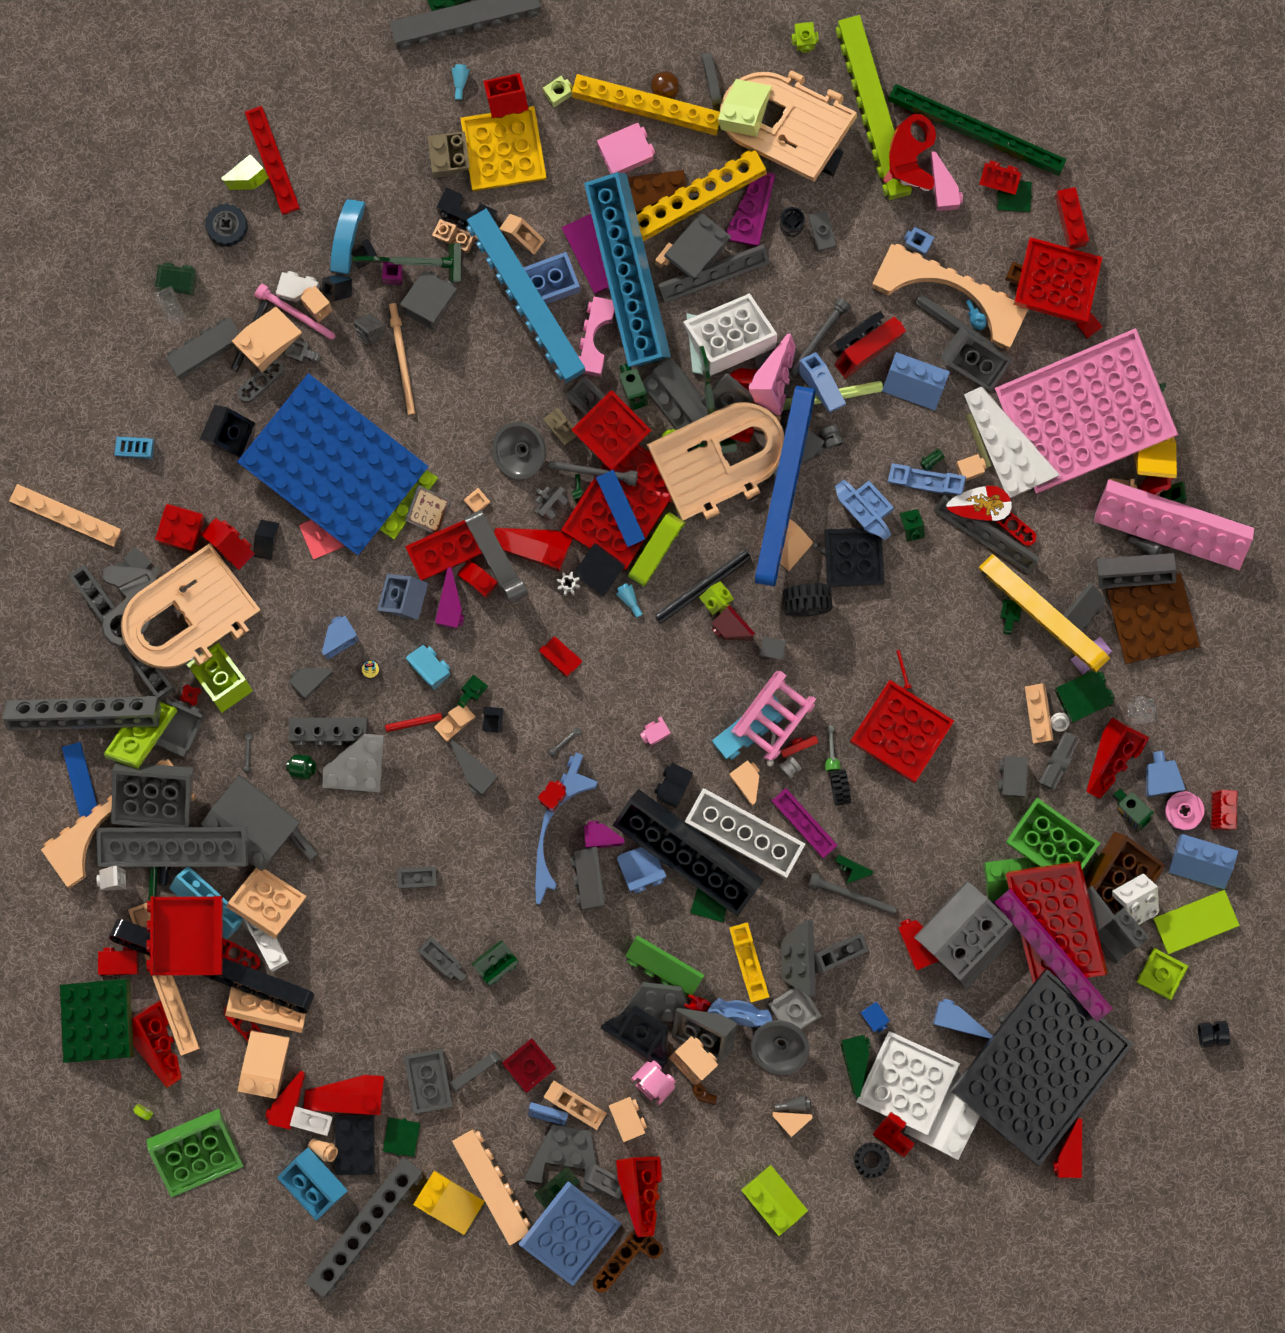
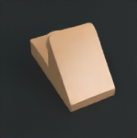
(454, 722)

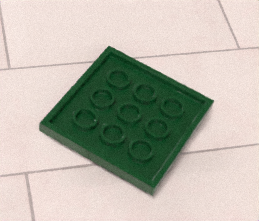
(96, 1020)

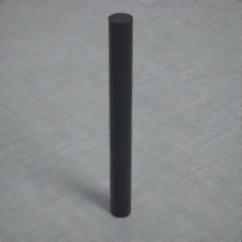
(240, 356)

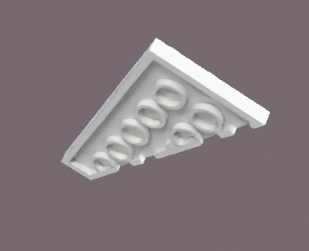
(1012, 453)

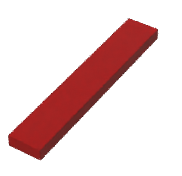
(272, 160)

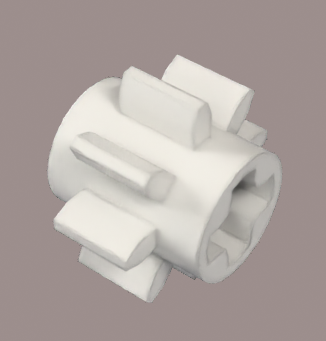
(570, 578)

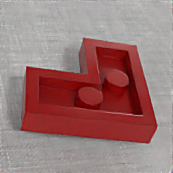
(890, 1134)

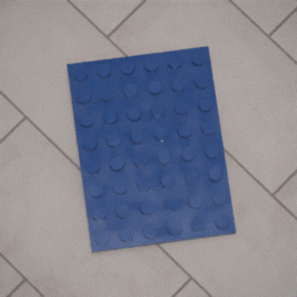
(333, 464)

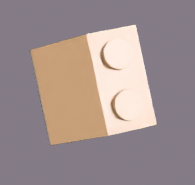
(694, 1060)

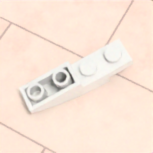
(269, 947)

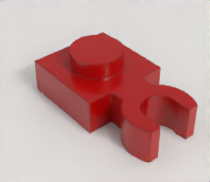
(698, 1004)

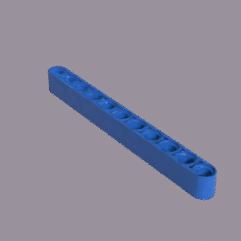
(785, 486)

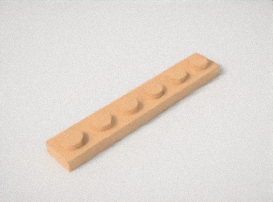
(65, 515)

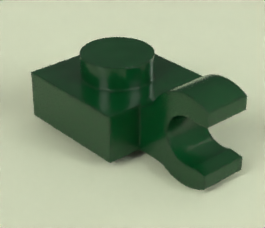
(1010, 613)
(472, 690)

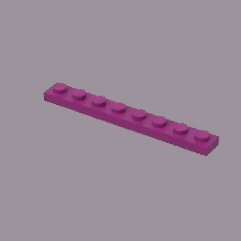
(1053, 955)

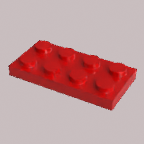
(443, 550)

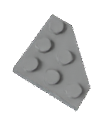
(357, 766)

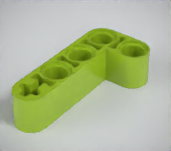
(656, 549)

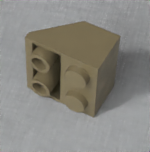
(448, 154)

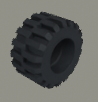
(807, 599)

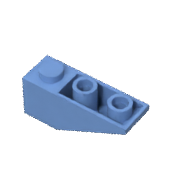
(817, 376)

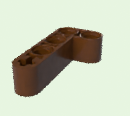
(623, 1262)

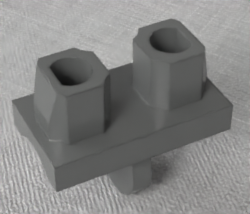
(555, 495)

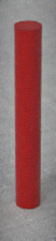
(413, 722)

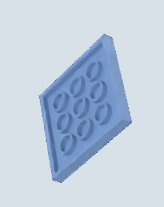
(570, 1233)

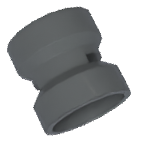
(831, 436)

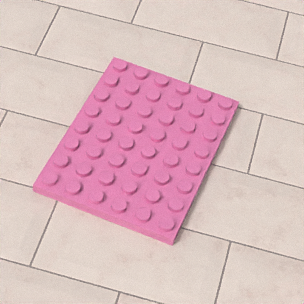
(1090, 407)

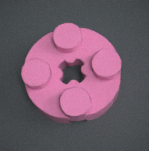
(1193, 817)

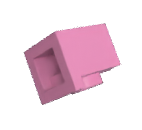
(655, 732)

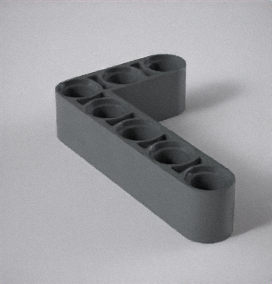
(495, 557)

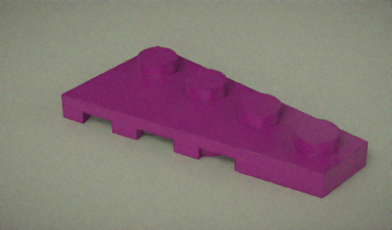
(750, 217)

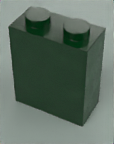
(1084, 695)

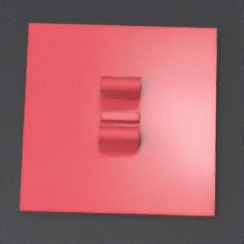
(318, 540)

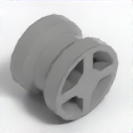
(789, 767)

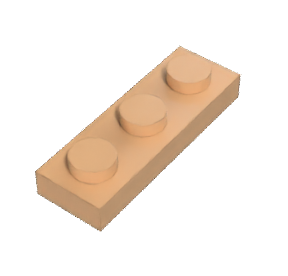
(1039, 713)

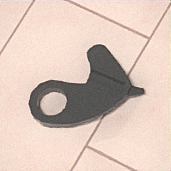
(129, 582)

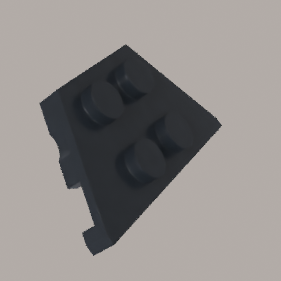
(640, 1033)

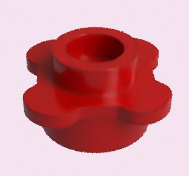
(185, 694)

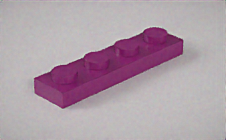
(804, 823)

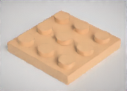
(266, 901)

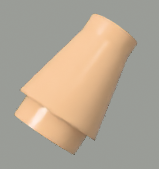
(324, 1150)

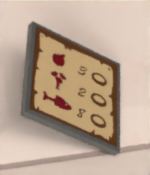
(427, 510)

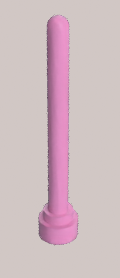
(264, 293)

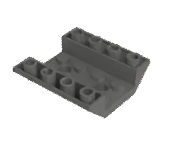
(960, 926)

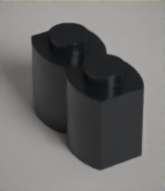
(674, 785)

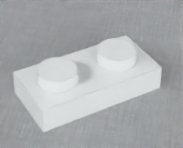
(311, 1121)

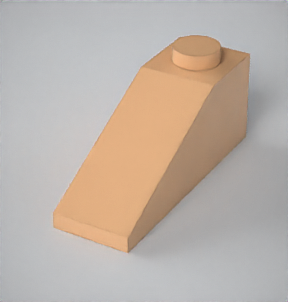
(575, 1105)

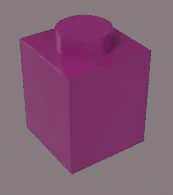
(392, 274)

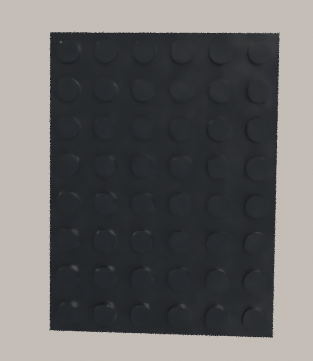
(1041, 1068)

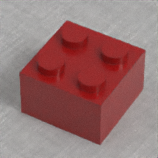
(506, 95)
(180, 528)

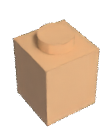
(971, 467)

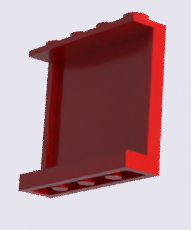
(185, 936)

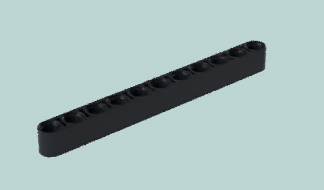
(233, 973)

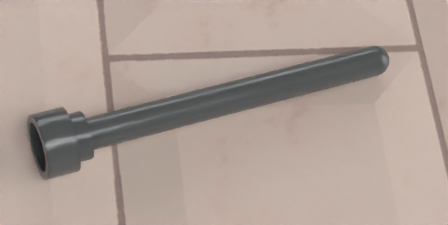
(840, 307)
(628, 477)
(817, 882)

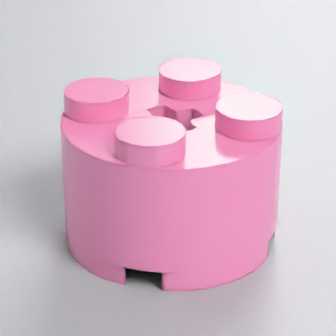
(654, 1082)

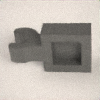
(300, 350)

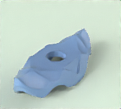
(741, 1012)

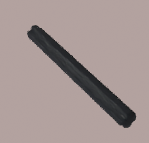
(702, 586)

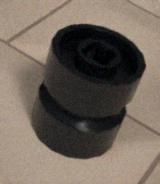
(792, 221)
(1213, 1034)

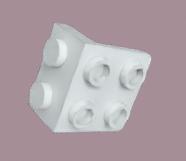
(1139, 898)

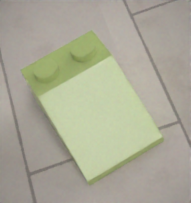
(744, 107)

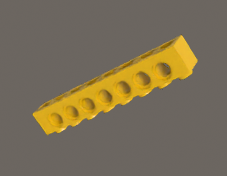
(646, 104)
(705, 198)

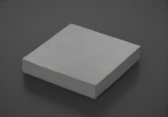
(795, 1008)

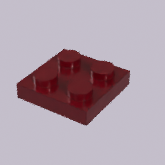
(529, 1065)

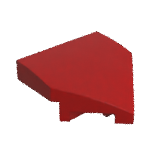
(1155, 484)

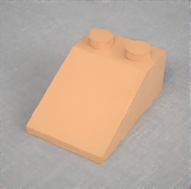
(266, 338)
(264, 1064)

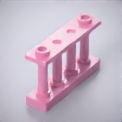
(754, 713)

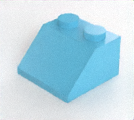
(428, 666)

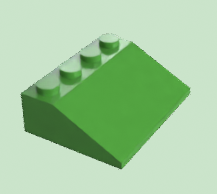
(1050, 838)
(194, 1153)

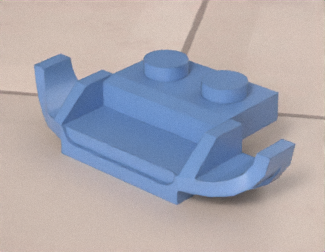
(866, 506)

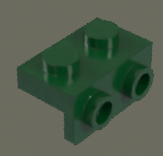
(495, 963)

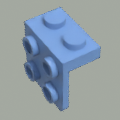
(641, 869)

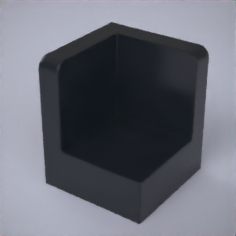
(365, 250)
(337, 287)
(493, 719)

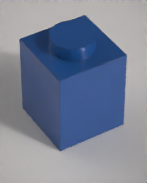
(875, 1017)

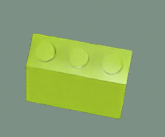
(774, 1200)

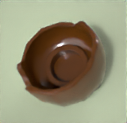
(665, 84)

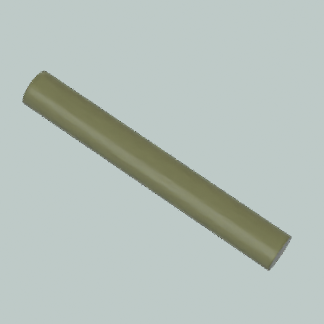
(978, 440)

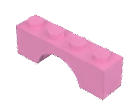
(601, 313)

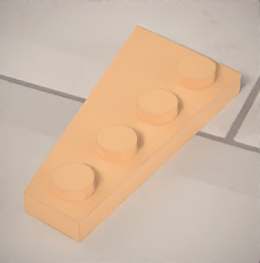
(257, 1010)

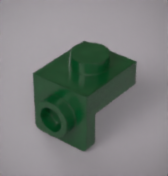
(912, 525)

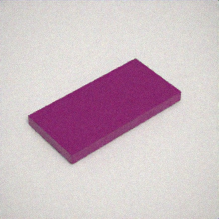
(585, 246)

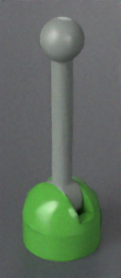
(832, 763)

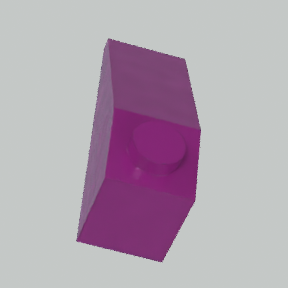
(449, 609)

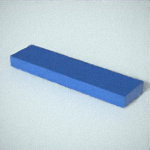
(620, 508)
(80, 778)

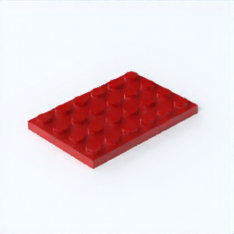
(592, 517)
(1063, 907)

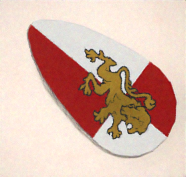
(981, 504)

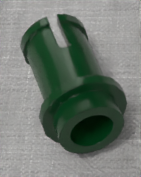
(932, 459)

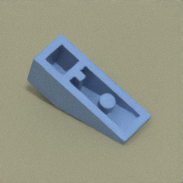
(955, 1018)

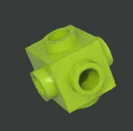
(804, 37)
(716, 598)

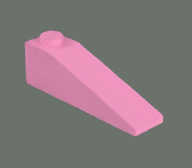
(772, 377)

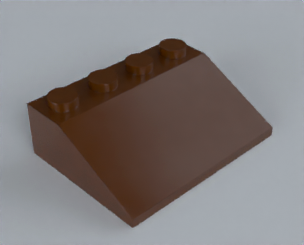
(1118, 864)

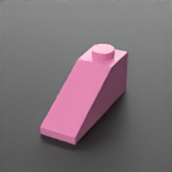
(945, 188)

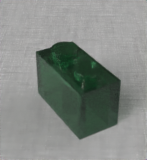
(181, 279)

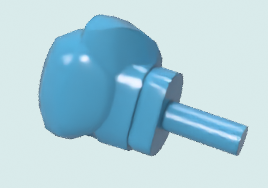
(977, 320)

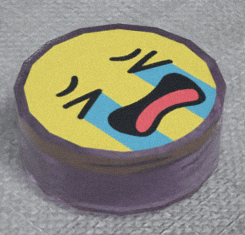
(370, 669)

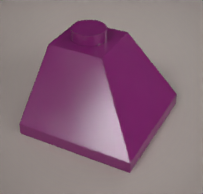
(601, 836)

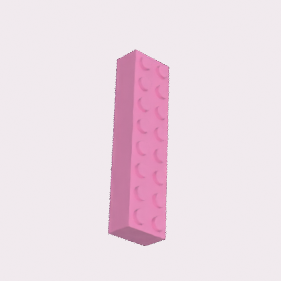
(1174, 524)

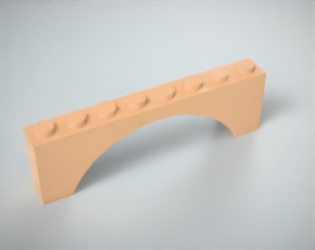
(906, 268)
(69, 850)

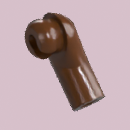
(702, 1095)

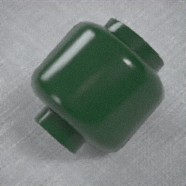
(301, 767)

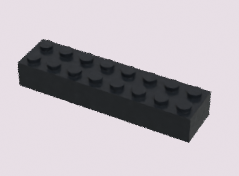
(687, 852)

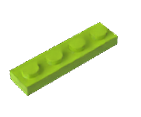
(396, 521)

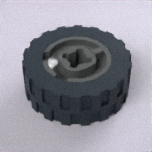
(226, 225)

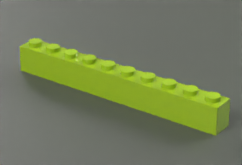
(870, 99)

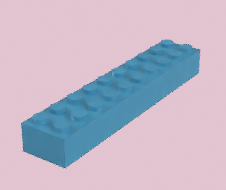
(627, 269)

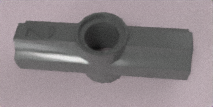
(1059, 761)

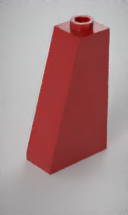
(869, 347)

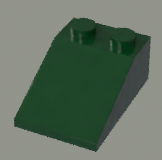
(856, 1056)

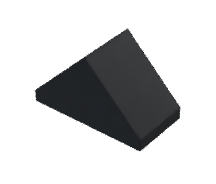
(265, 539)

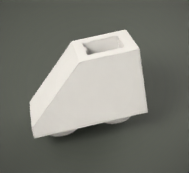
(292, 286)

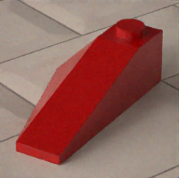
(536, 545)
(1116, 747)
(153, 1043)
(353, 1095)
(639, 1186)

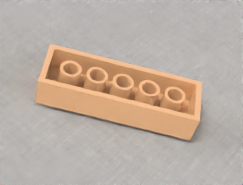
(491, 1186)

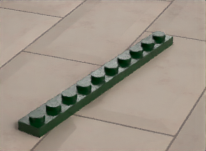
(977, 129)

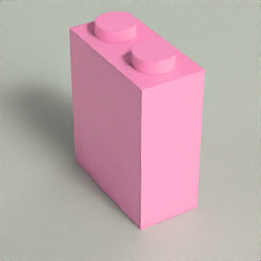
(626, 149)

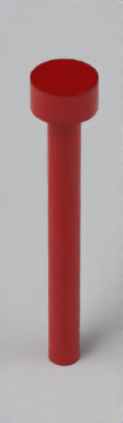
(907, 685)

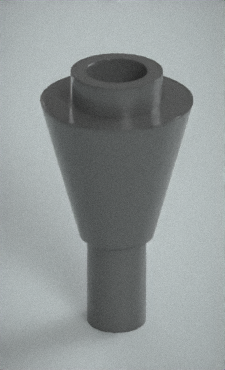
(1147, 546)
(798, 1105)

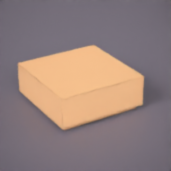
(477, 500)

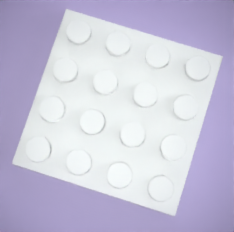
(908, 1082)

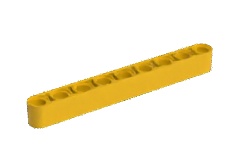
(1044, 613)

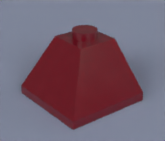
(731, 626)

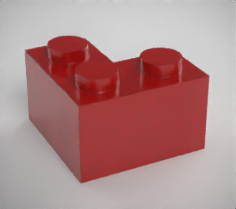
(227, 542)

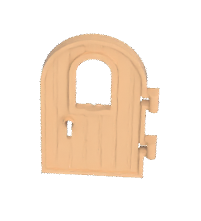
(805, 123)
(703, 472)
(208, 609)

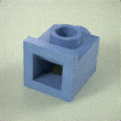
(917, 234)

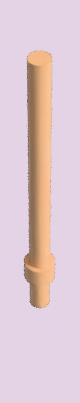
(395, 323)

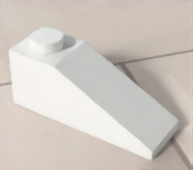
(111, 879)

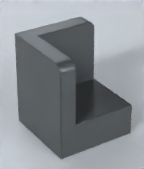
(772, 648)

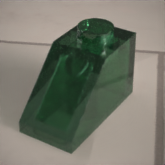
(553, 1187)

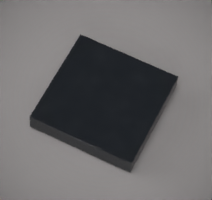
(599, 569)

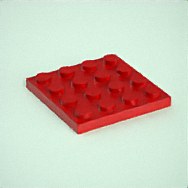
(1058, 281)
(901, 731)

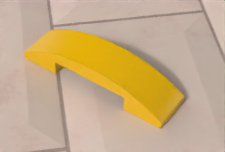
(748, 962)

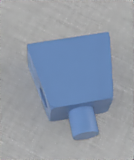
(1162, 776)

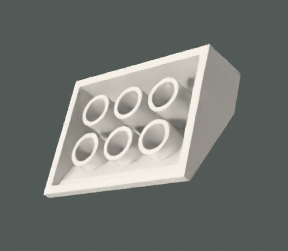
(731, 333)
(951, 1126)

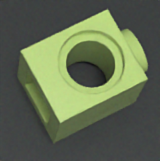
(556, 99)

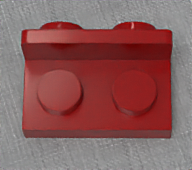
(1000, 178)

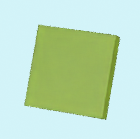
(1162, 974)

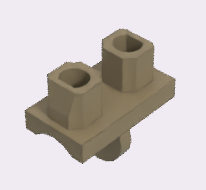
(560, 426)

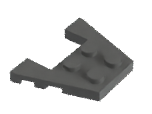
(564, 1147)

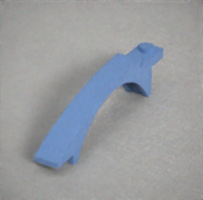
(574, 784)

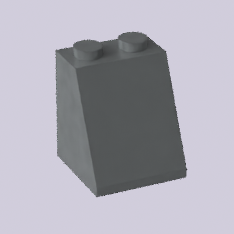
(429, 299)

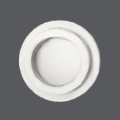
(1060, 722)

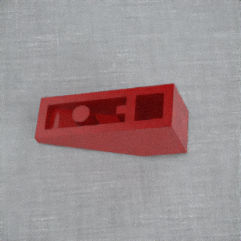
(283, 1108)
(1069, 1159)

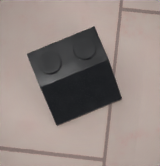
(227, 430)

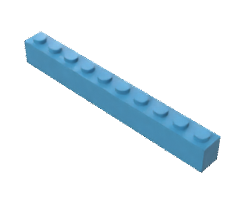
(525, 295)

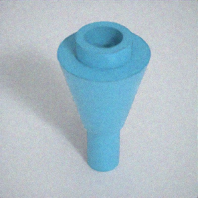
(460, 76)
(627, 595)

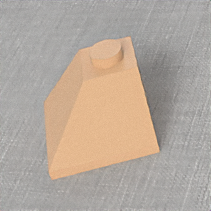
(795, 545)

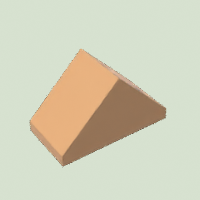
(791, 1122)

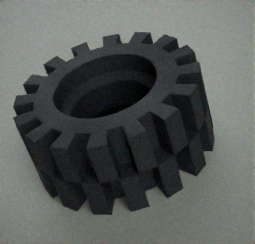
(840, 787)
(883, 1160)

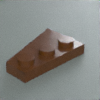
(652, 187)

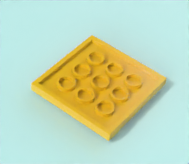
(503, 150)

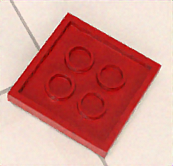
(611, 430)

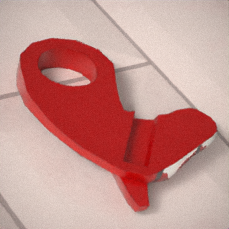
(905, 149)

